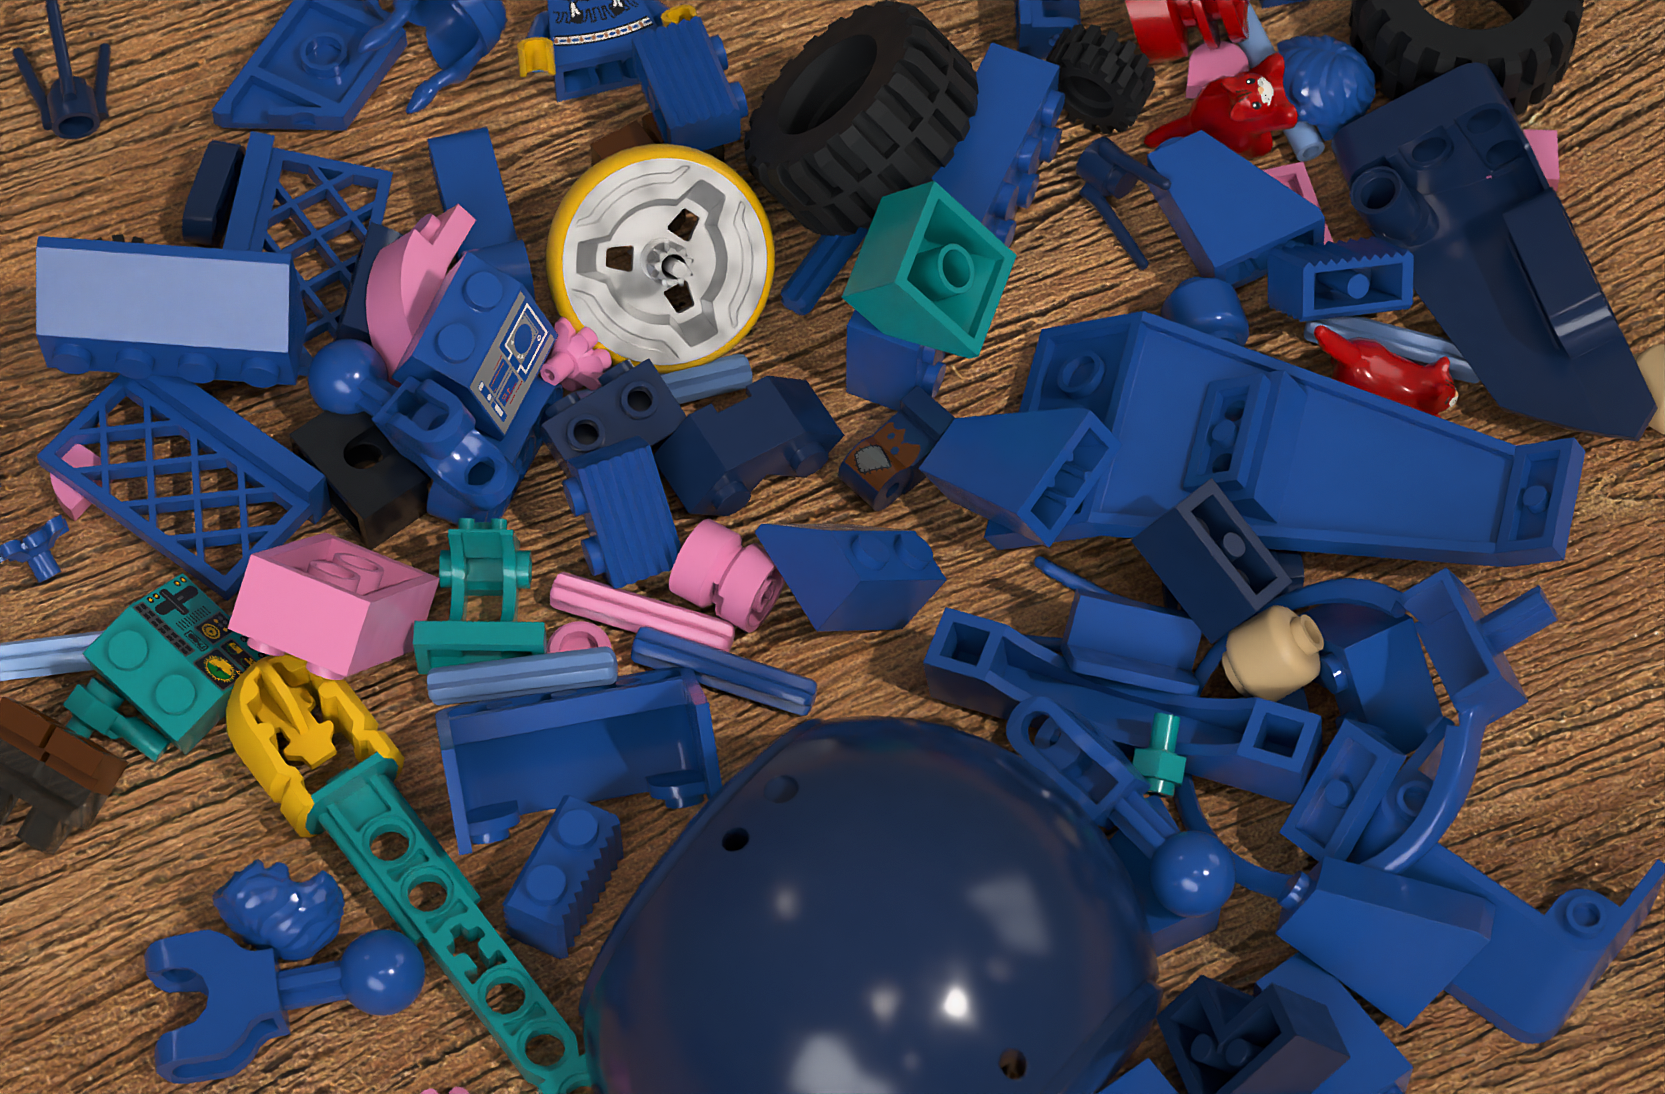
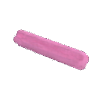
(634, 611)

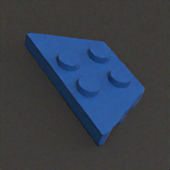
(311, 69)

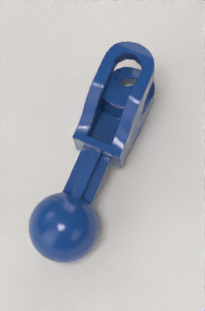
(417, 418)
(1187, 869)
(252, 995)

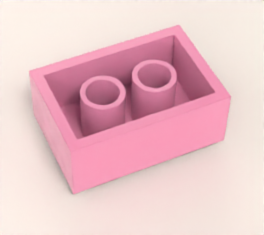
(331, 605)

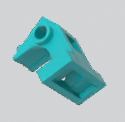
(480, 562)

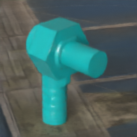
(97, 708)
(1158, 761)

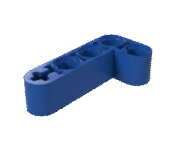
(470, 177)

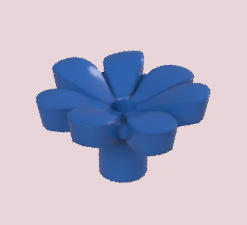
(36, 548)

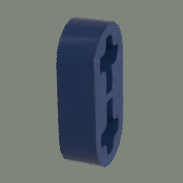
(213, 194)

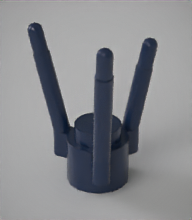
(71, 106)
(1115, 173)

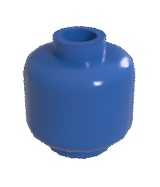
(1208, 307)

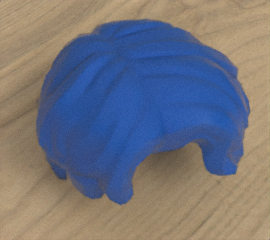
(1326, 82)
(279, 913)

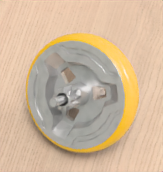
(632, 203)

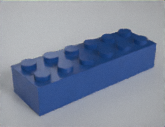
(991, 180)

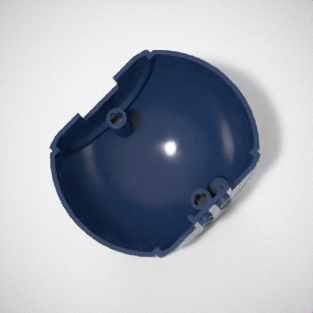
(876, 923)

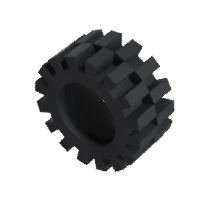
(1101, 78)

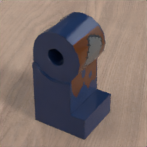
(890, 459)

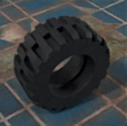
(1413, 47)
(861, 117)

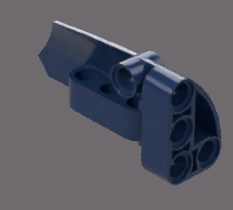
(1494, 253)

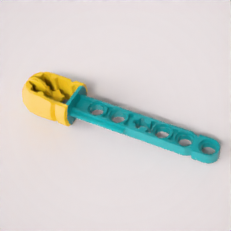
(360, 806)

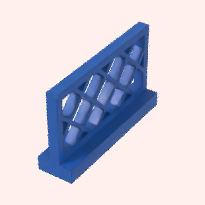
(254, 214)
(229, 444)

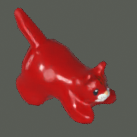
(1237, 111)
(1377, 370)

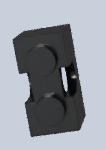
(369, 500)

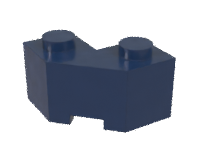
(725, 454)

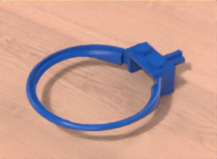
(1472, 667)

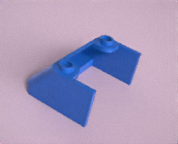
(587, 743)
(1535, 962)

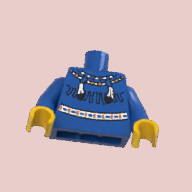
(591, 42)

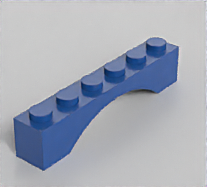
(1227, 741)

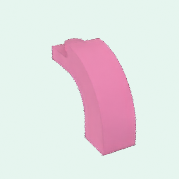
(407, 280)

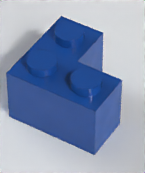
(1377, 672)

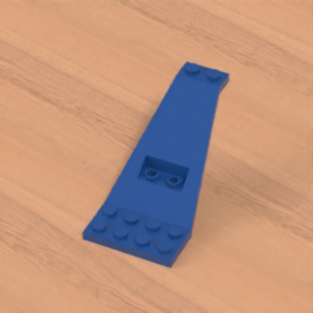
(1292, 452)

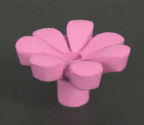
(574, 360)

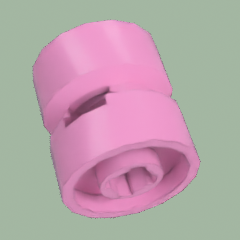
(723, 573)

